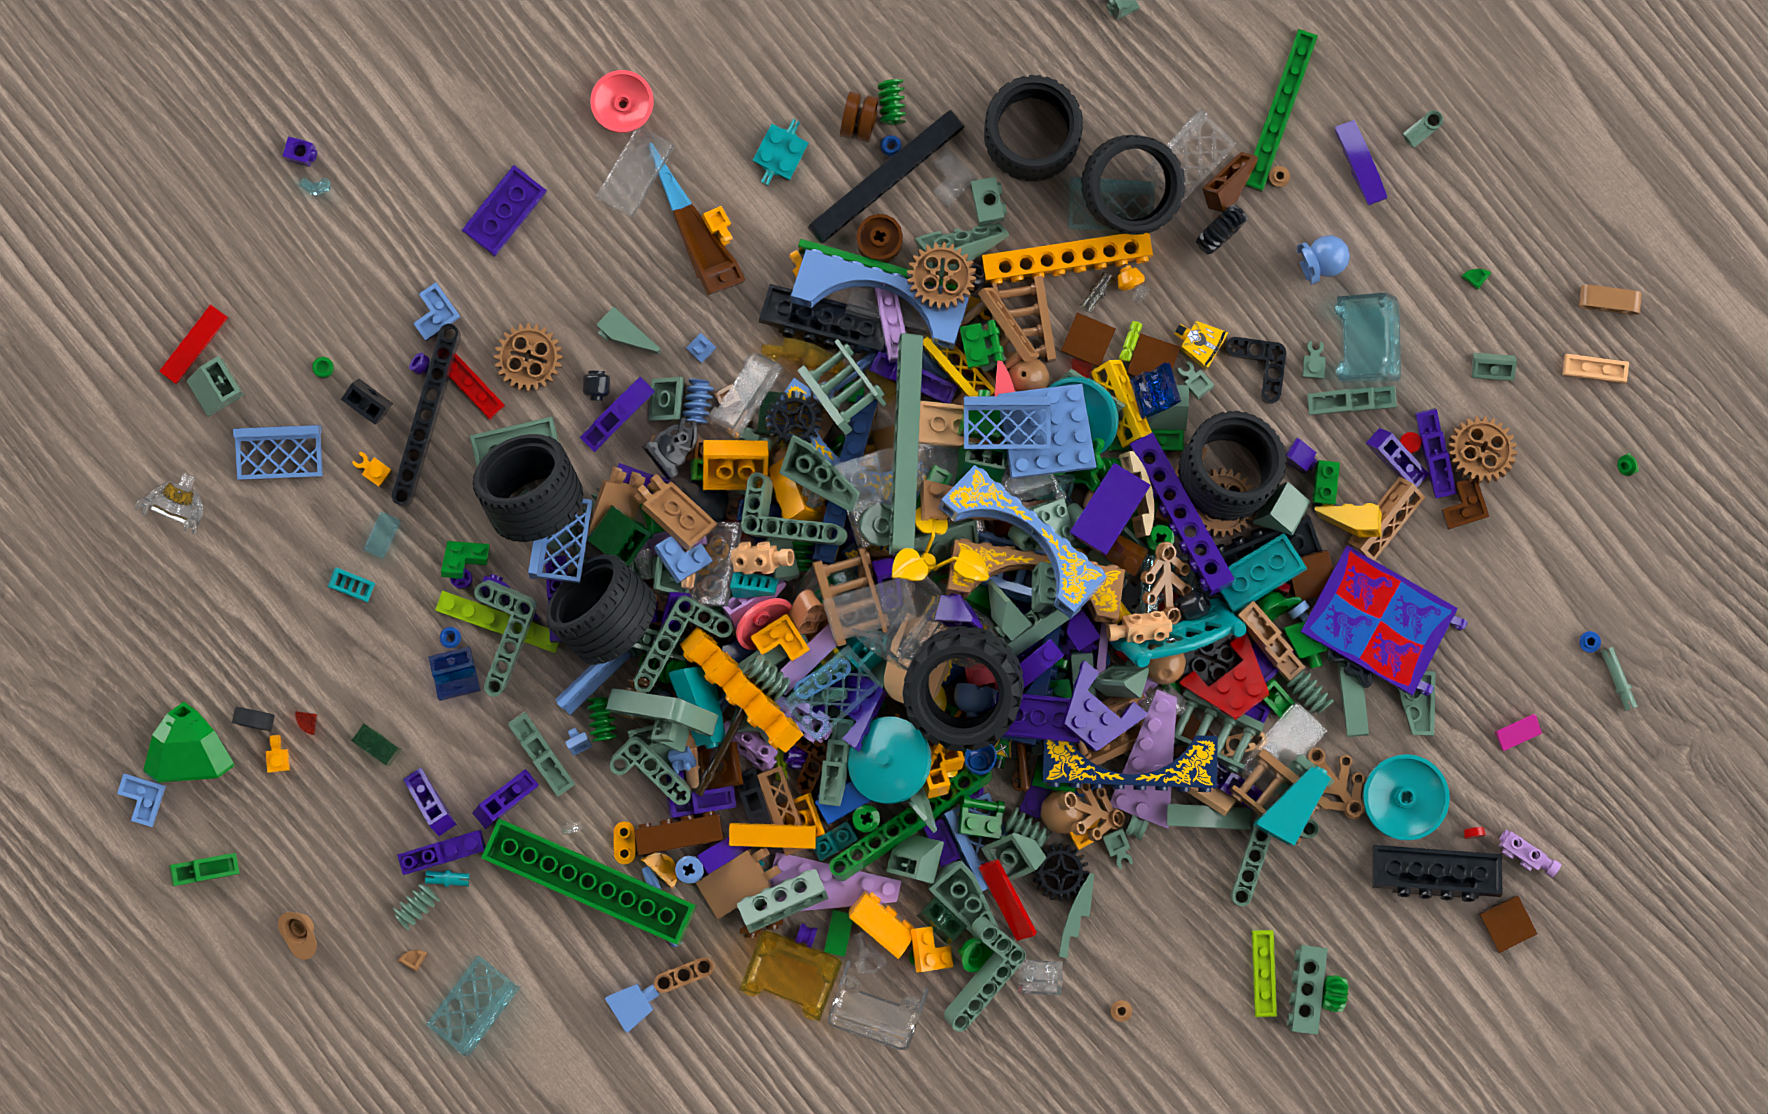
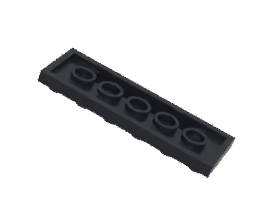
(821, 323)
(1303, 540)
(1436, 872)

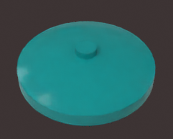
(1100, 408)
(891, 761)
(1406, 797)

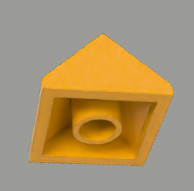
(807, 813)

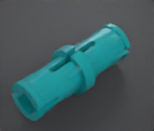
(447, 878)

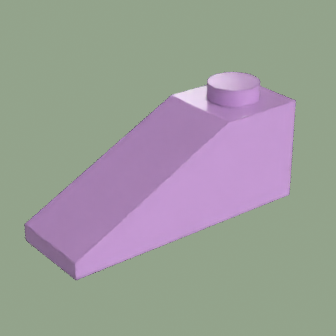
(738, 606)

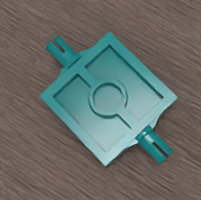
(780, 152)

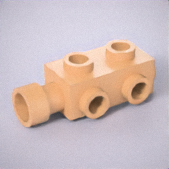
(747, 557)
(1145, 625)

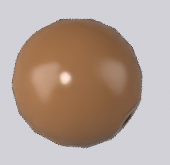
(1029, 375)
(1166, 669)
(1056, 818)

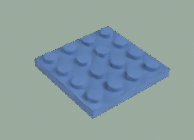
(1070, 434)

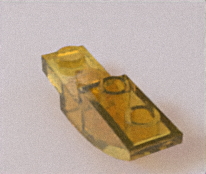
(794, 349)

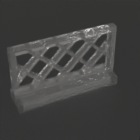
(1180, 140)

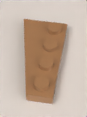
(931, 496)

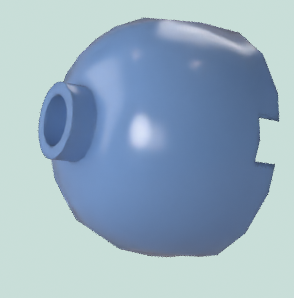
(974, 699)

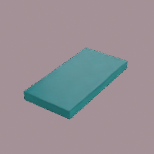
(1262, 572)

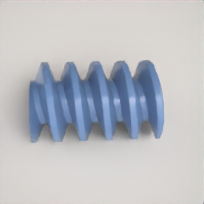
(697, 401)
(682, 873)

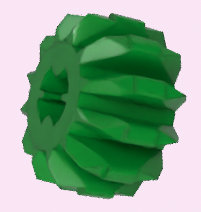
(1335, 993)

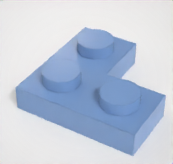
(440, 312)
(679, 563)
(147, 795)

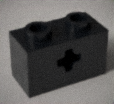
(366, 401)

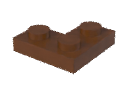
(1471, 507)

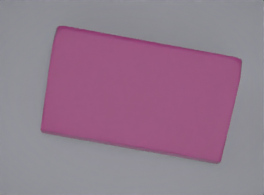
(1518, 732)

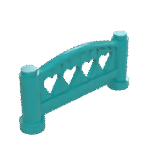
(1218, 616)

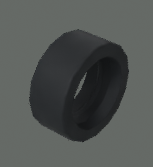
(253, 719)

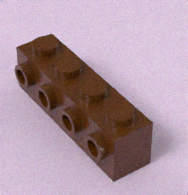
(679, 834)

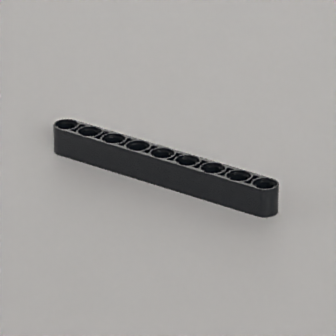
(886, 176)
(425, 404)

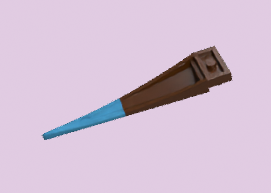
(708, 256)

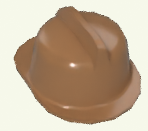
(298, 933)

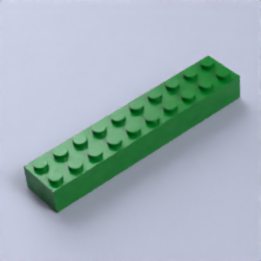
(589, 881)

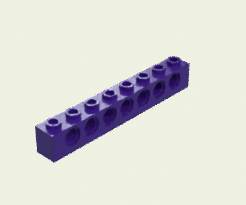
(1214, 582)

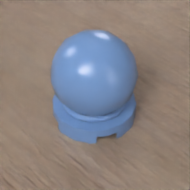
(1325, 257)

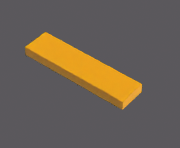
(772, 835)

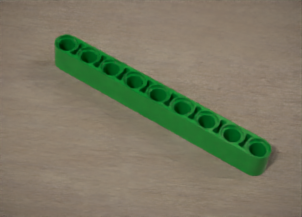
(905, 830)

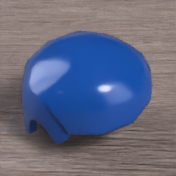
(980, 760)

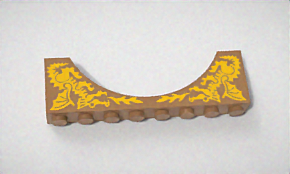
(1103, 604)

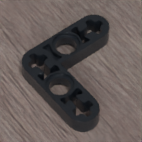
(1265, 355)

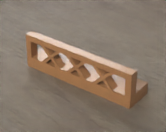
(1393, 501)
(773, 803)

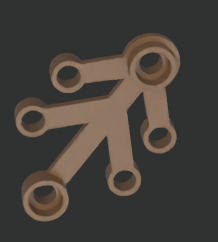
(1166, 580)
(1339, 786)
(1112, 817)

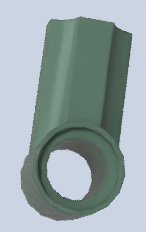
(1422, 129)

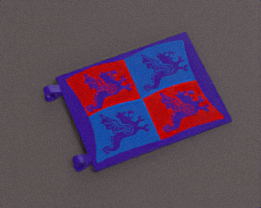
(1380, 621)

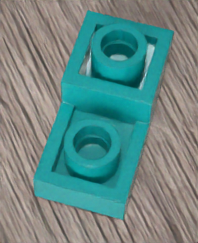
(835, 840)

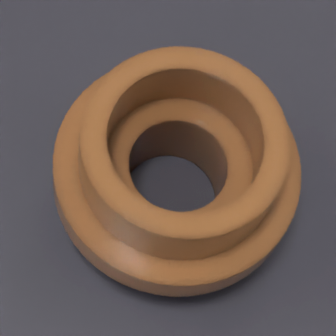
(1276, 182)
(1128, 1010)

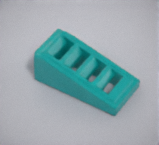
(331, 584)
(746, 585)

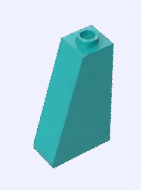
(694, 688)
(1293, 809)

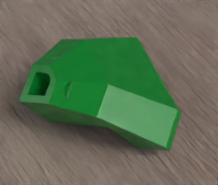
(185, 749)

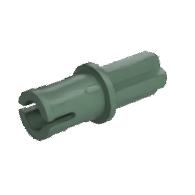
(834, 696)

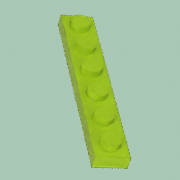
(492, 619)

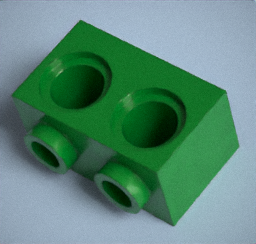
(1325, 483)

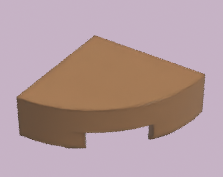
(413, 959)

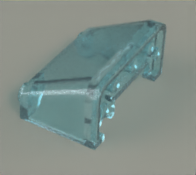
(1370, 338)

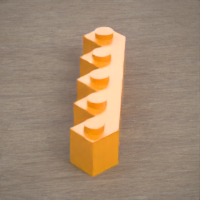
(741, 690)
(942, 763)

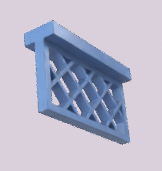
(1008, 403)
(278, 433)
(539, 550)
(588, 683)
(964, 845)

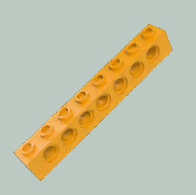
(1013, 258)

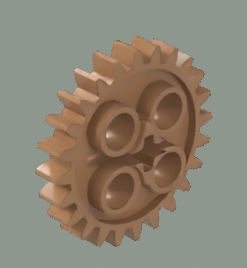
(922, 274)
(523, 375)
(1487, 432)
(1226, 526)

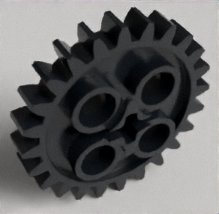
(1214, 650)

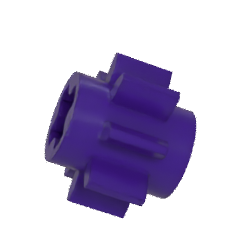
(795, 757)

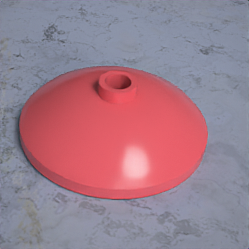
(617, 88)
(759, 617)

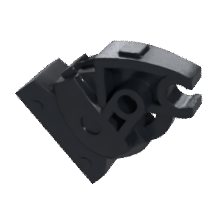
(670, 450)

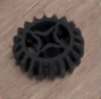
(1221, 229)
(804, 404)
(1075, 872)

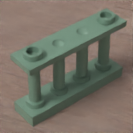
(822, 390)
(1249, 725)

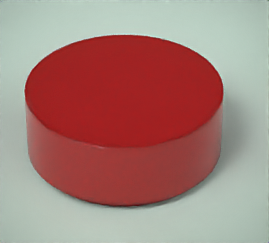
(1411, 441)
(1473, 833)

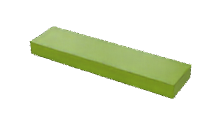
(1264, 973)

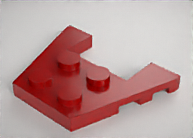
(1236, 690)

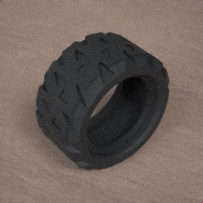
(956, 732)

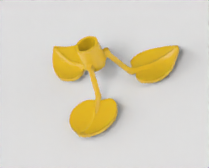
(912, 567)

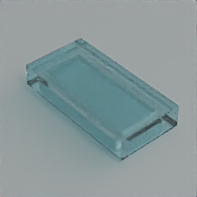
(382, 535)

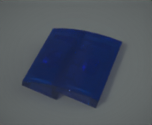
(1155, 391)
(454, 673)

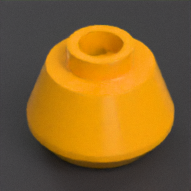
(1129, 278)

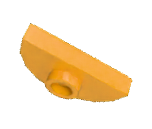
(662, 866)

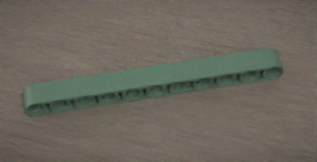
(906, 443)

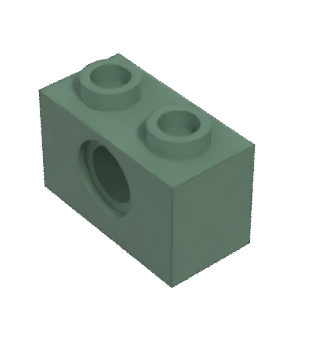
(988, 213)

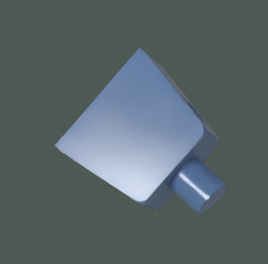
(632, 1005)

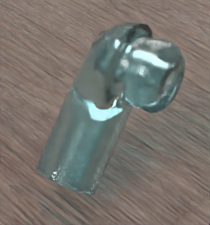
(316, 188)

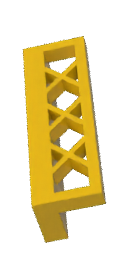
(951, 370)
(1120, 383)

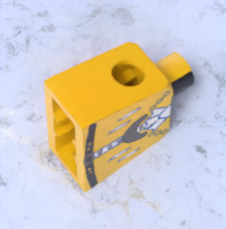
(1201, 342)

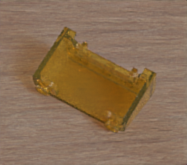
(791, 973)

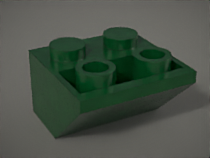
(990, 460)
(619, 535)

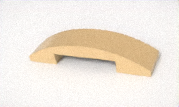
(1144, 522)

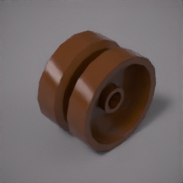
(859, 117)
(884, 227)

